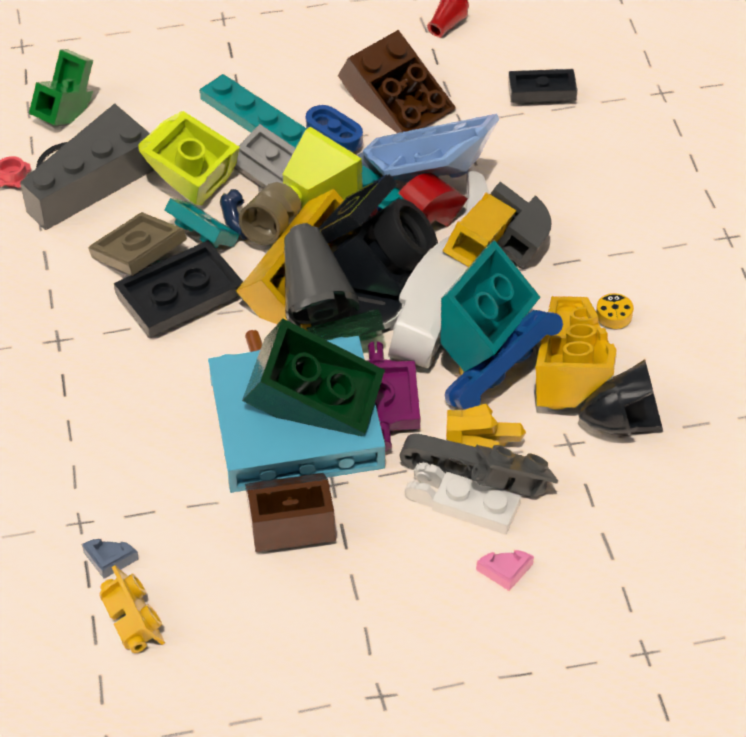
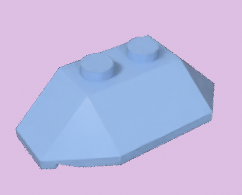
(434, 149)

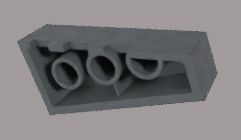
(86, 168)

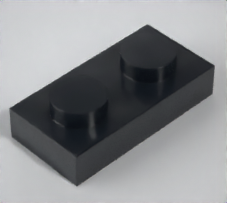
(542, 85)

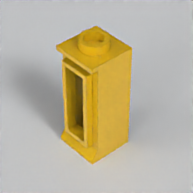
(478, 228)

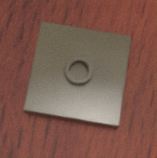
(137, 243)

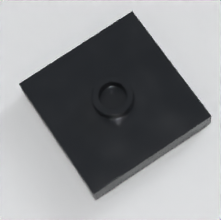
(356, 208)

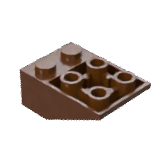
(395, 85)

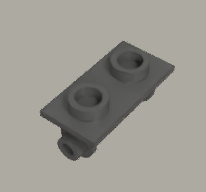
(527, 473)

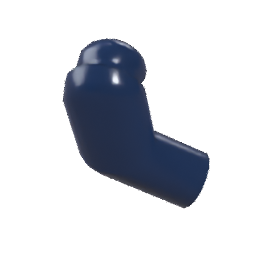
(229, 204)

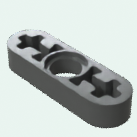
(439, 452)

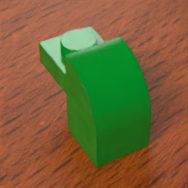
(67, 94)

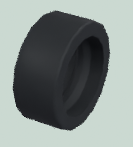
(403, 233)

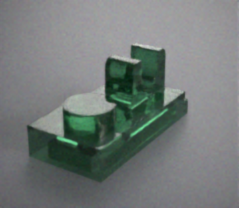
(362, 325)

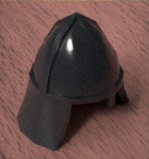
(623, 404)

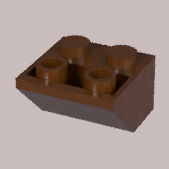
(291, 512)

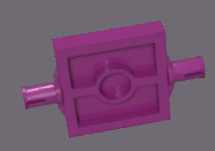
(397, 396)

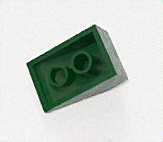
(313, 381)

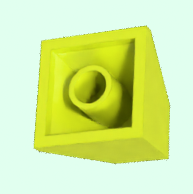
(322, 166)

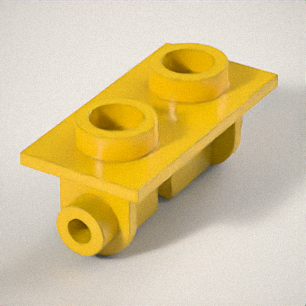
(140, 621)

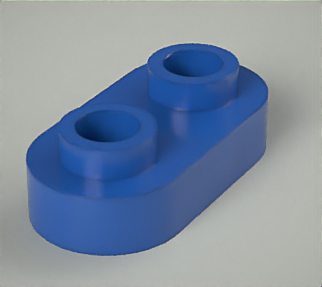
(335, 126)

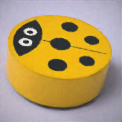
(614, 311)

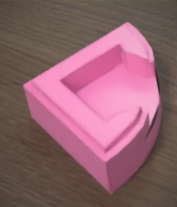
(505, 568)

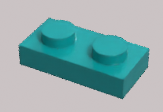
(193, 218)

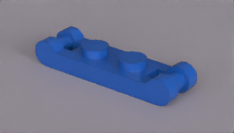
(468, 388)

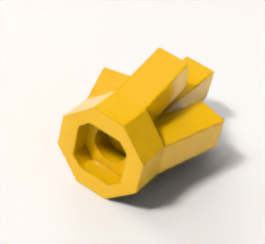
(479, 427)

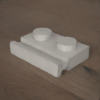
(263, 157)

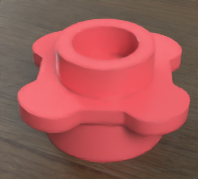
(13, 171)

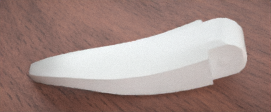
(419, 323)

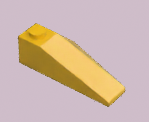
(576, 358)

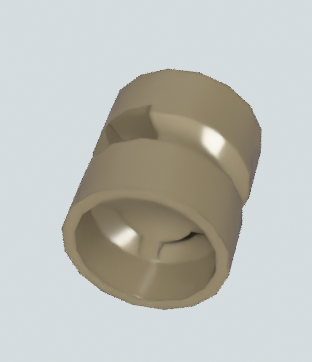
(269, 213)

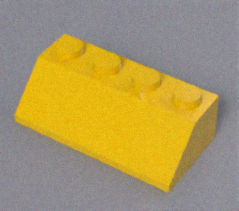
(266, 283)

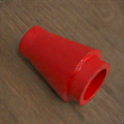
(447, 16)

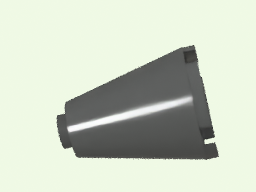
(314, 279)

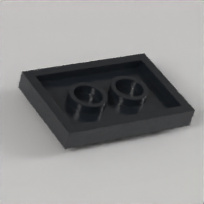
(178, 288)

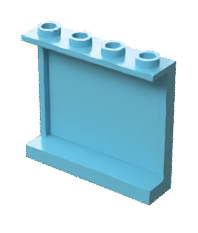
(273, 448)

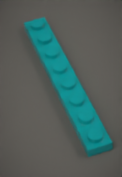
(250, 111)

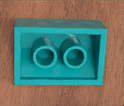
(484, 307)

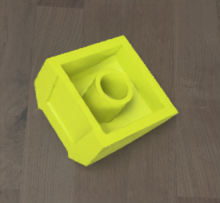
(190, 156)

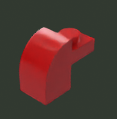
(434, 197)

